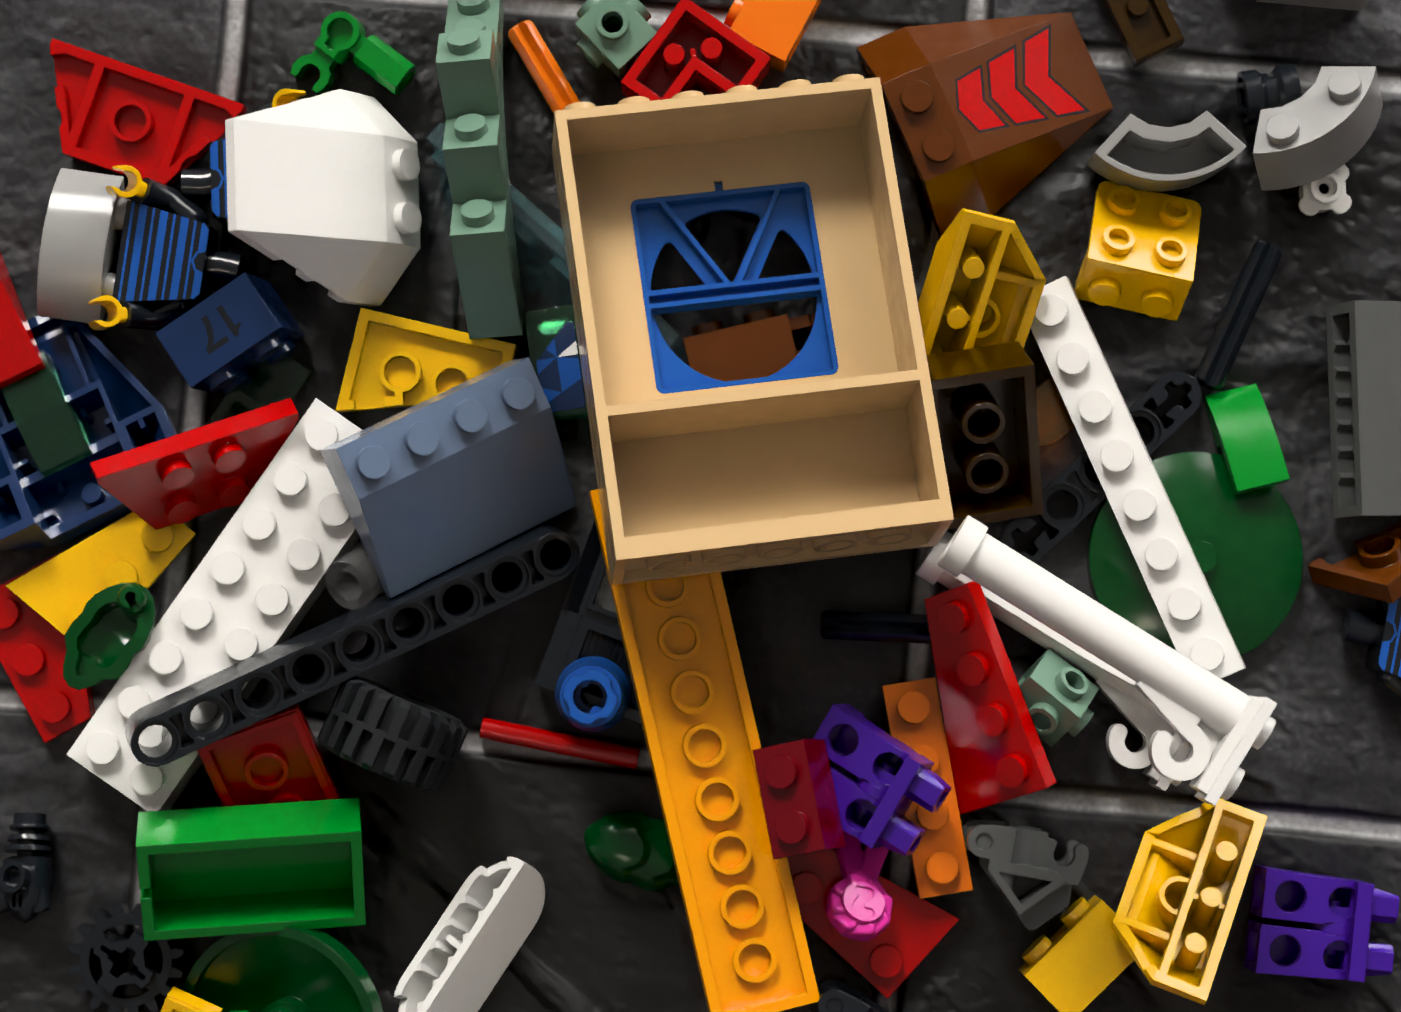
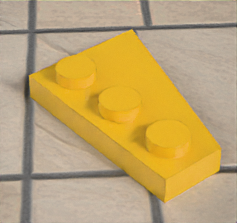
(409, 361)
(115, 555)

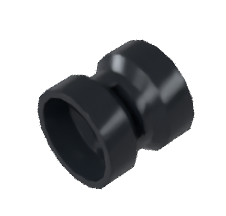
(1265, 91)

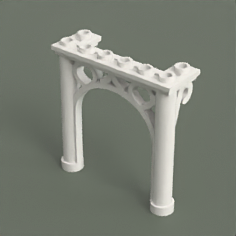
(1155, 688)

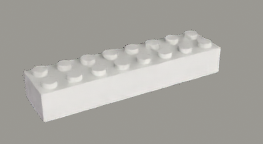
(234, 605)

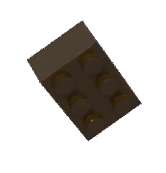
(988, 431)

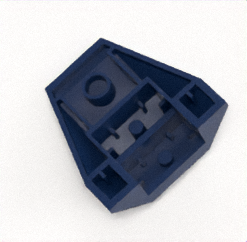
(115, 417)

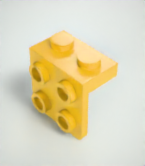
(1140, 251)

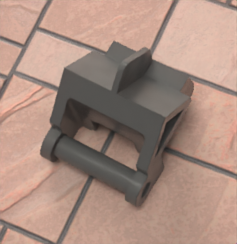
(1024, 868)

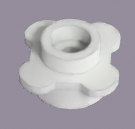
(1336, 199)

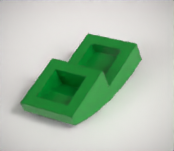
(1246, 439)

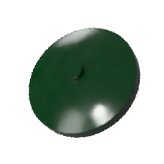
(1241, 542)
(282, 974)

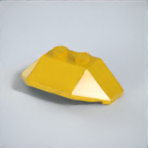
(979, 285)
(1187, 895)

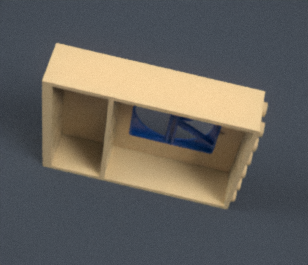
(776, 467)

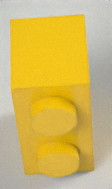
(1078, 958)

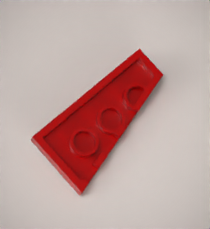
(984, 713)

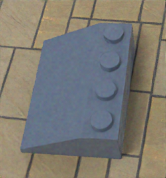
(453, 475)

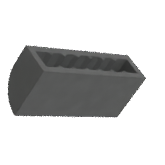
(1365, 408)

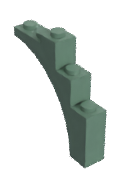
(477, 168)

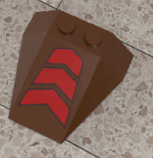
(986, 104)

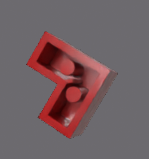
(694, 50)

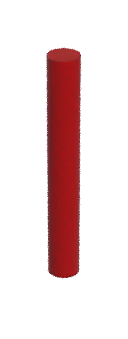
(559, 743)

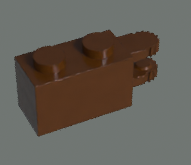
(745, 350)

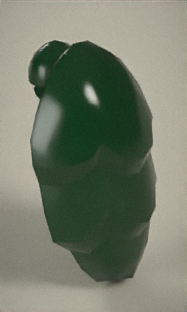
(108, 635)
(632, 850)

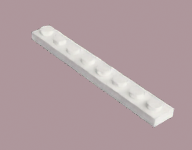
(1131, 482)

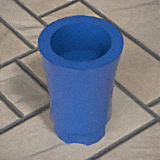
(614, 688)

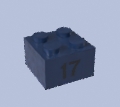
(231, 335)

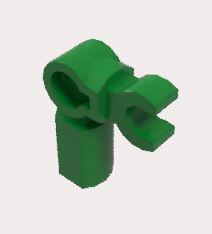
(346, 36)

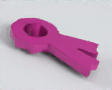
(858, 902)

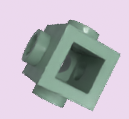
(615, 49)
(1057, 697)

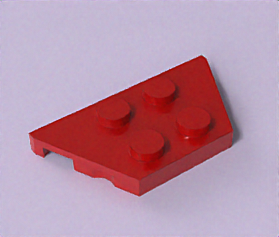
(133, 115)
(197, 468)

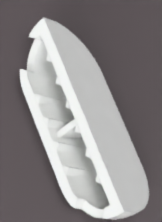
(474, 939)

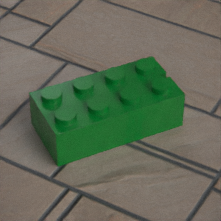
(250, 868)

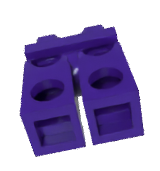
(878, 781)
(1336, 928)

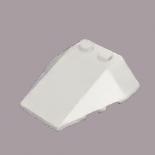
(327, 192)

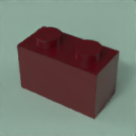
(799, 798)

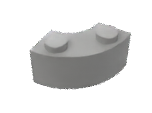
(1318, 129)
(1165, 157)
(79, 245)

